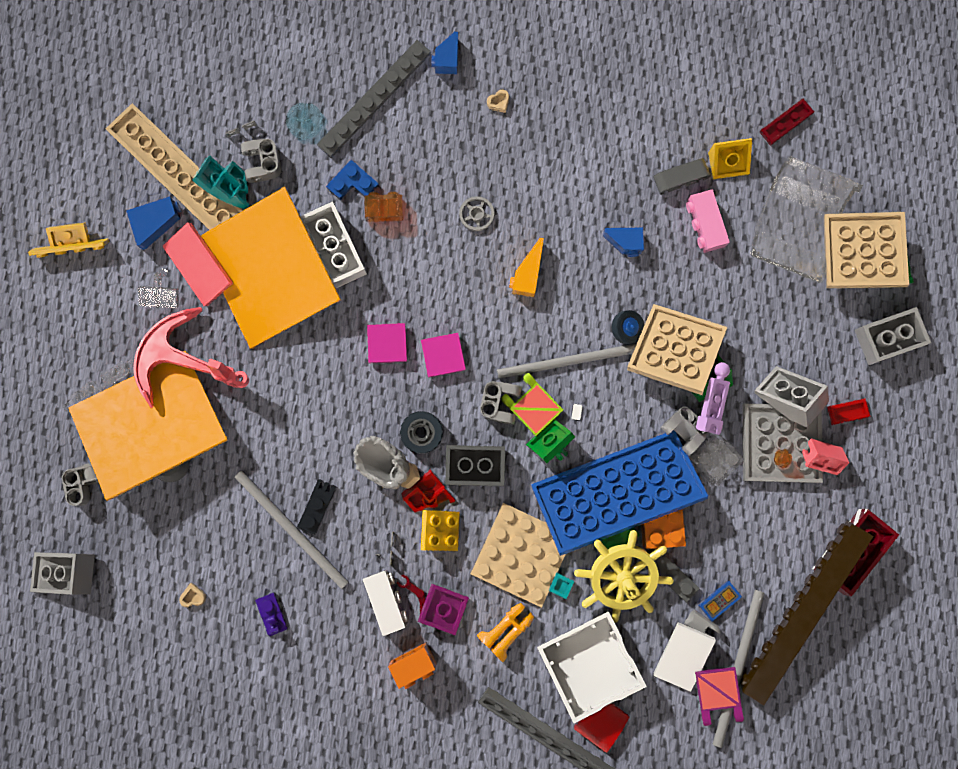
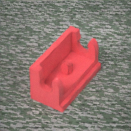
(825, 457)

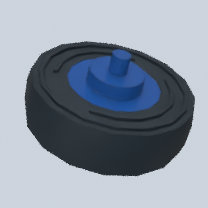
(627, 326)

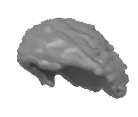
(381, 462)

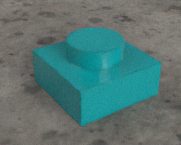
(561, 585)

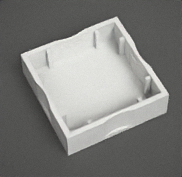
(591, 667)

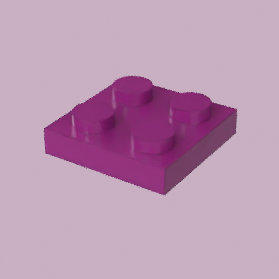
(443, 609)

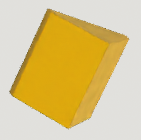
(730, 158)

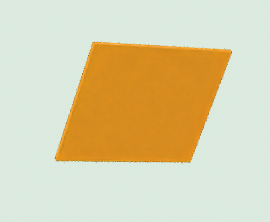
(271, 267)
(137, 442)

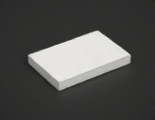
(684, 656)

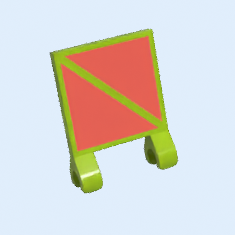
(535, 407)

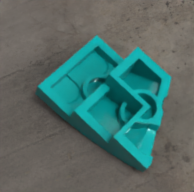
(223, 183)

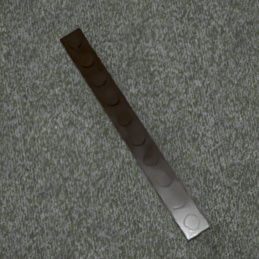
(805, 612)

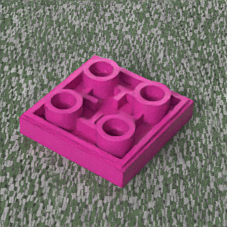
(387, 343)
(443, 355)

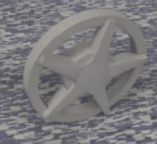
(476, 213)

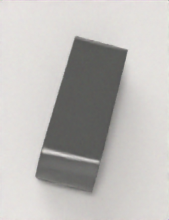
(681, 175)

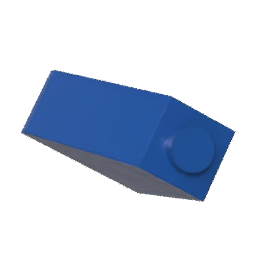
(153, 220)

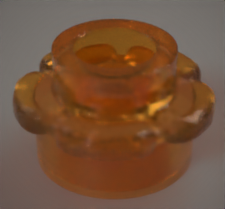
(782, 458)

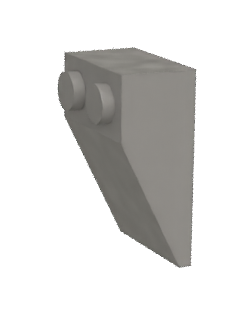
(793, 395)
(62, 573)

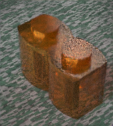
(383, 207)

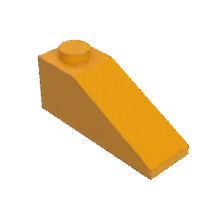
(527, 273)

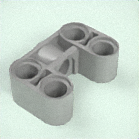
(85, 477)

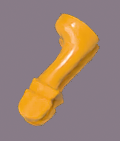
(490, 638)

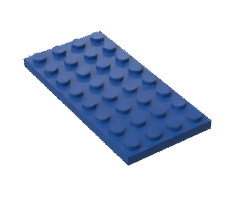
(618, 492)

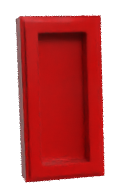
(848, 411)

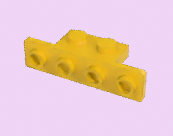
(68, 238)

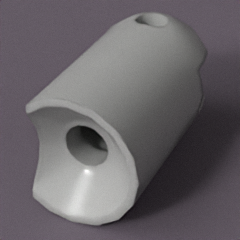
(699, 622)

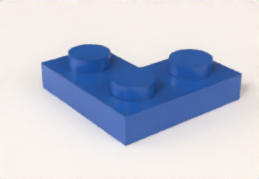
(351, 177)

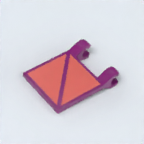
(718, 691)

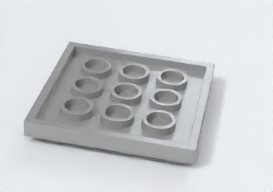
(769, 431)

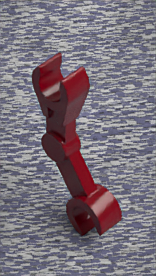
(413, 588)

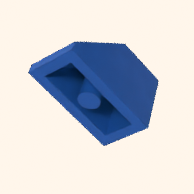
(446, 56)
(626, 240)

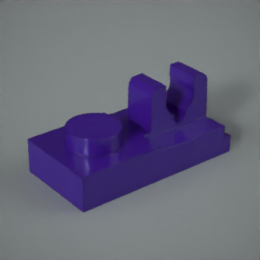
(271, 614)

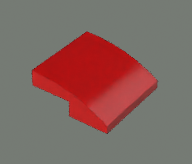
(603, 726)

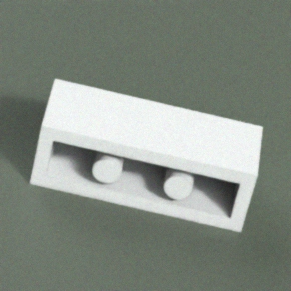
(385, 602)

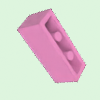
(707, 221)

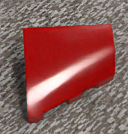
(422, 494)

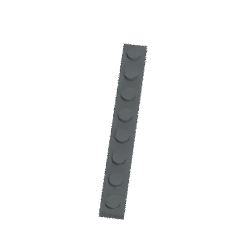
(374, 98)
(540, 731)

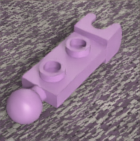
(714, 401)

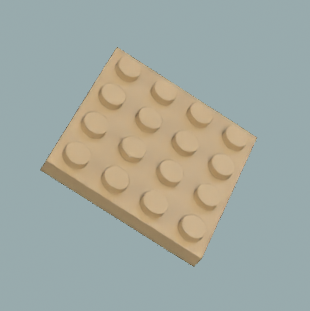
(866, 250)
(677, 349)
(519, 556)

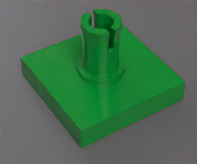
(551, 442)

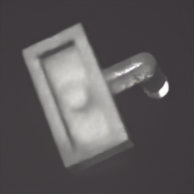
(158, 295)

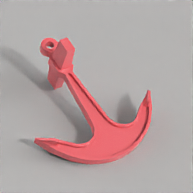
(156, 350)

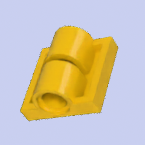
(440, 530)

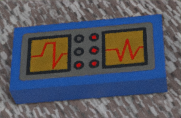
(720, 601)

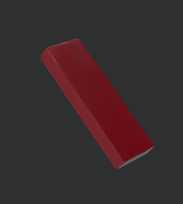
(786, 122)

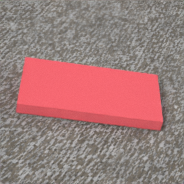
(197, 264)

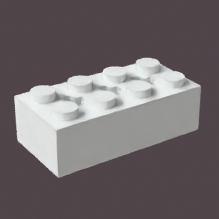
(336, 234)

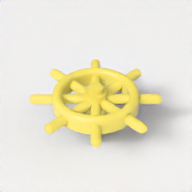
(624, 576)

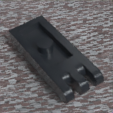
(316, 507)

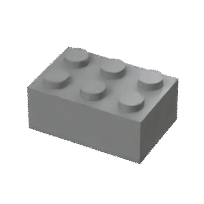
(892, 336)

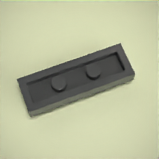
(682, 585)

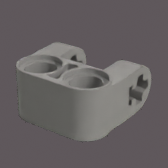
(258, 147)
(503, 388)
(685, 423)

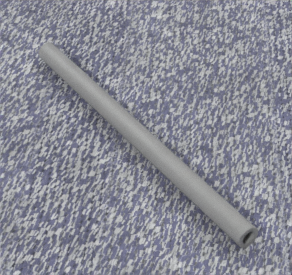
(566, 361)
(285, 523)
(740, 663)

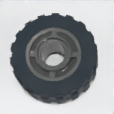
(409, 429)

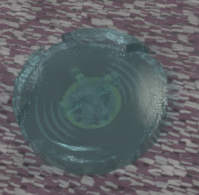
(304, 121)

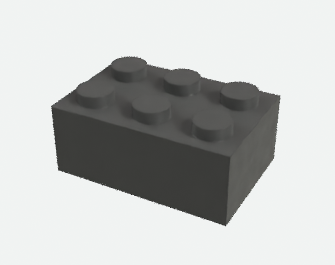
(475, 465)

